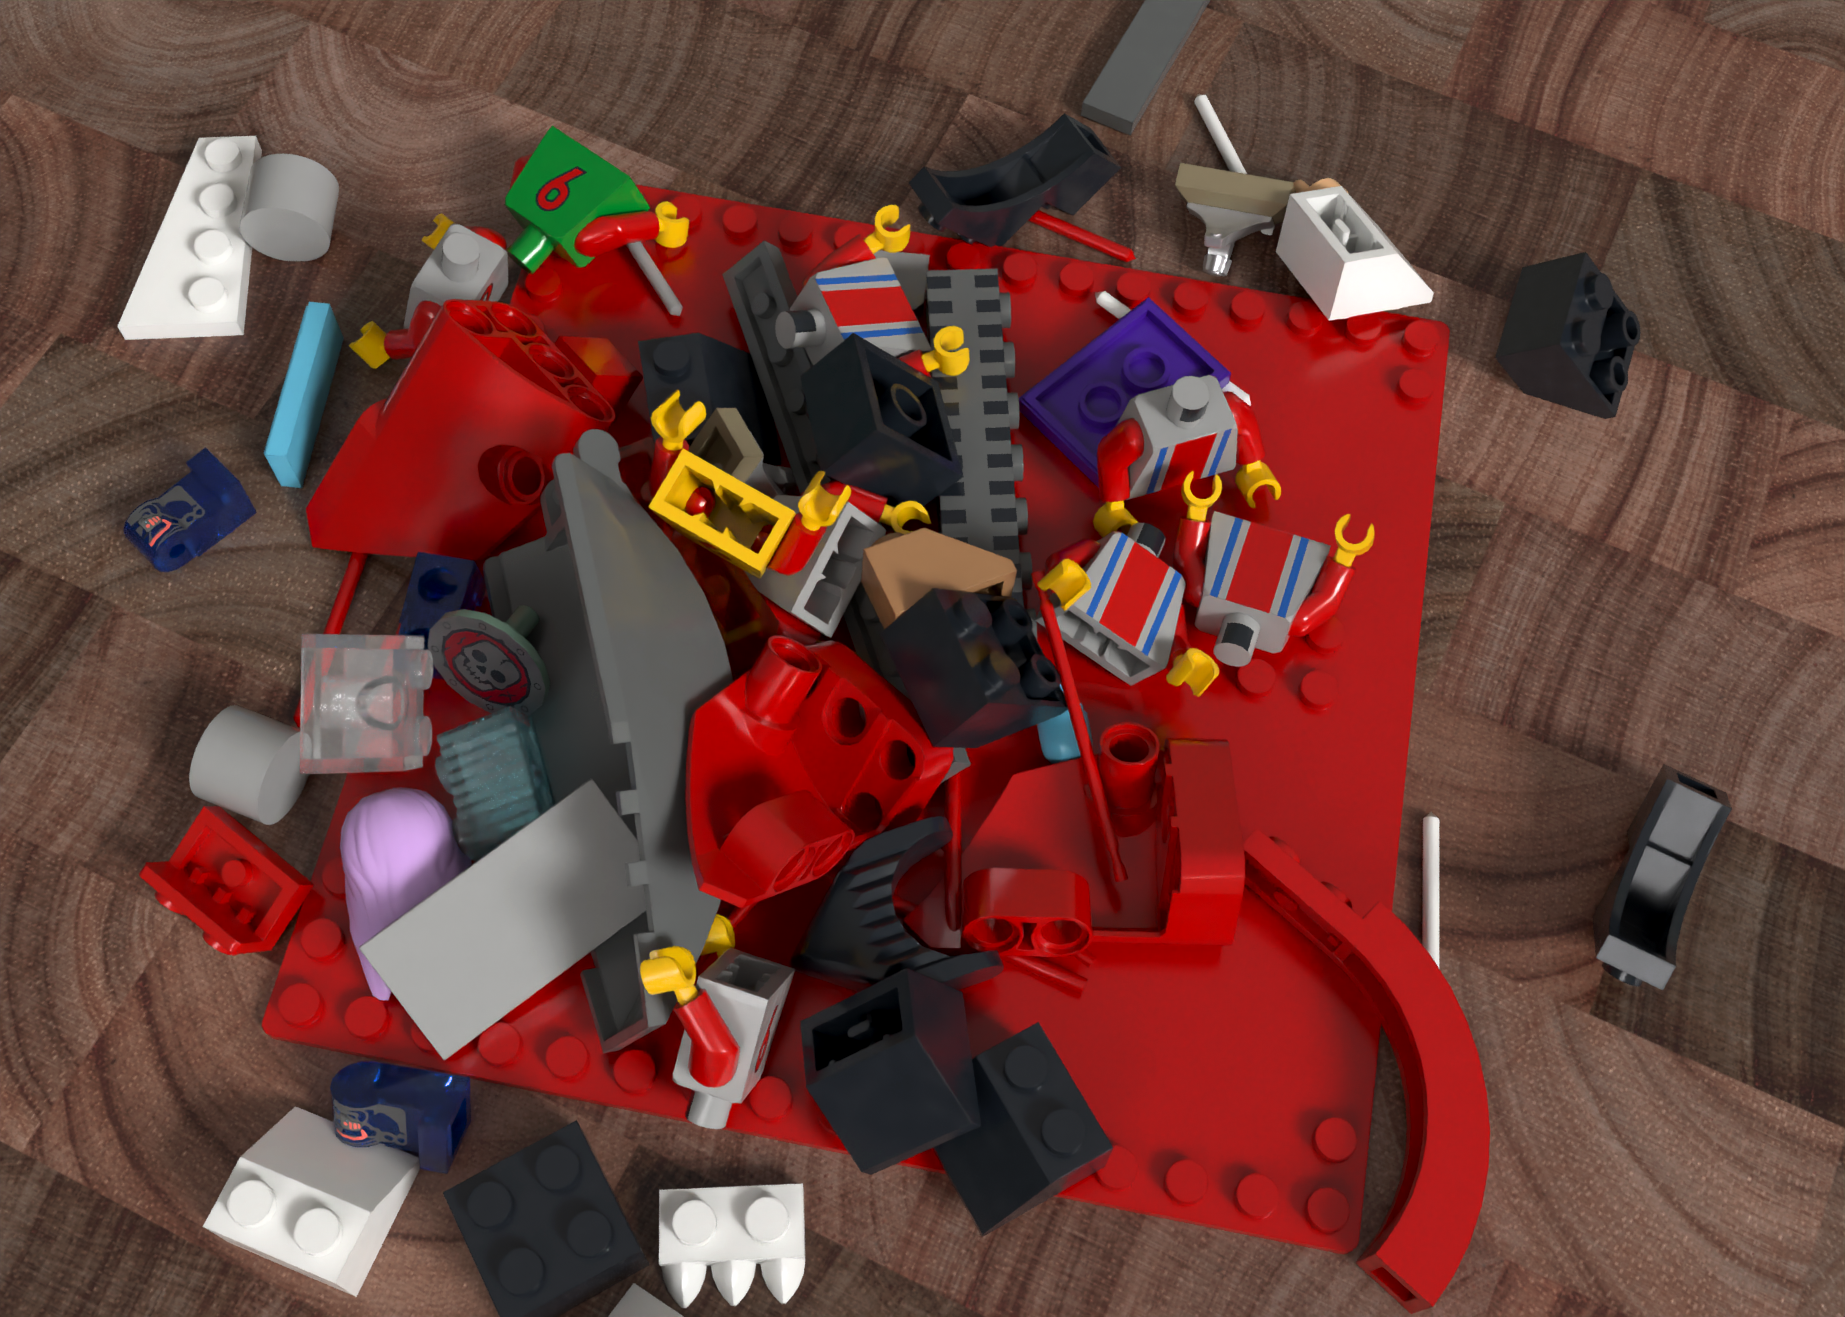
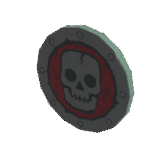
(491, 659)

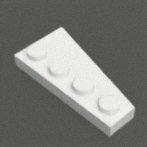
(199, 260)

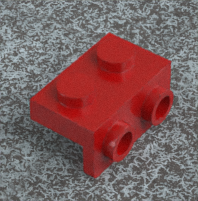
(228, 884)

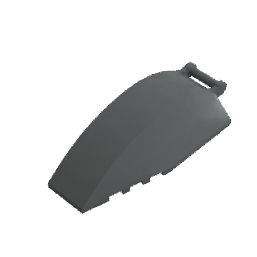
(626, 669)

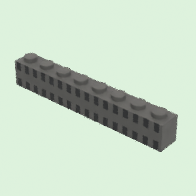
(981, 413)

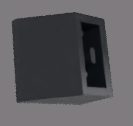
(1569, 336)
(973, 667)
(893, 1069)

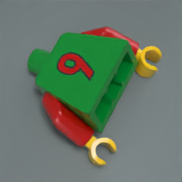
(580, 206)

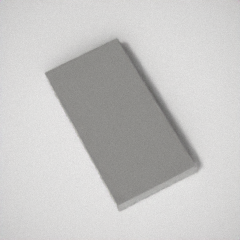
(511, 920)

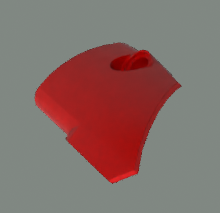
(458, 441)
(792, 773)
(1042, 871)

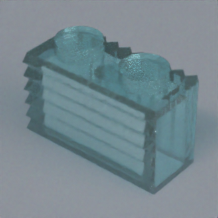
(494, 777)

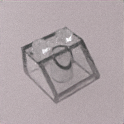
(363, 703)

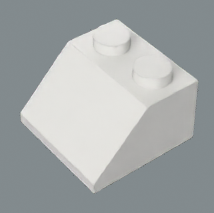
(314, 1200)

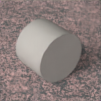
(289, 207)
(248, 765)

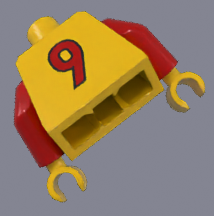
(726, 512)

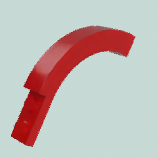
(1438, 1067)

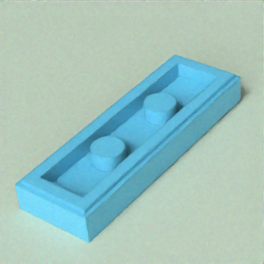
(304, 395)

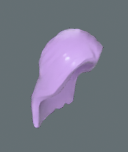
(393, 856)

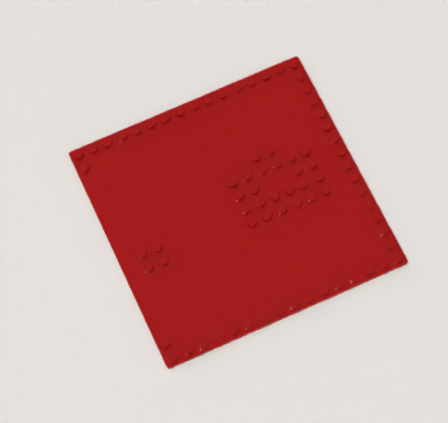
(1213, 1069)

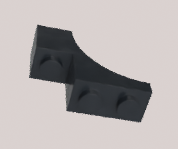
(996, 199)
(1650, 892)

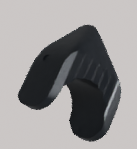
(855, 928)

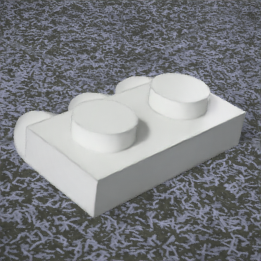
(732, 1234)

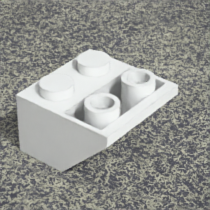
(1345, 257)

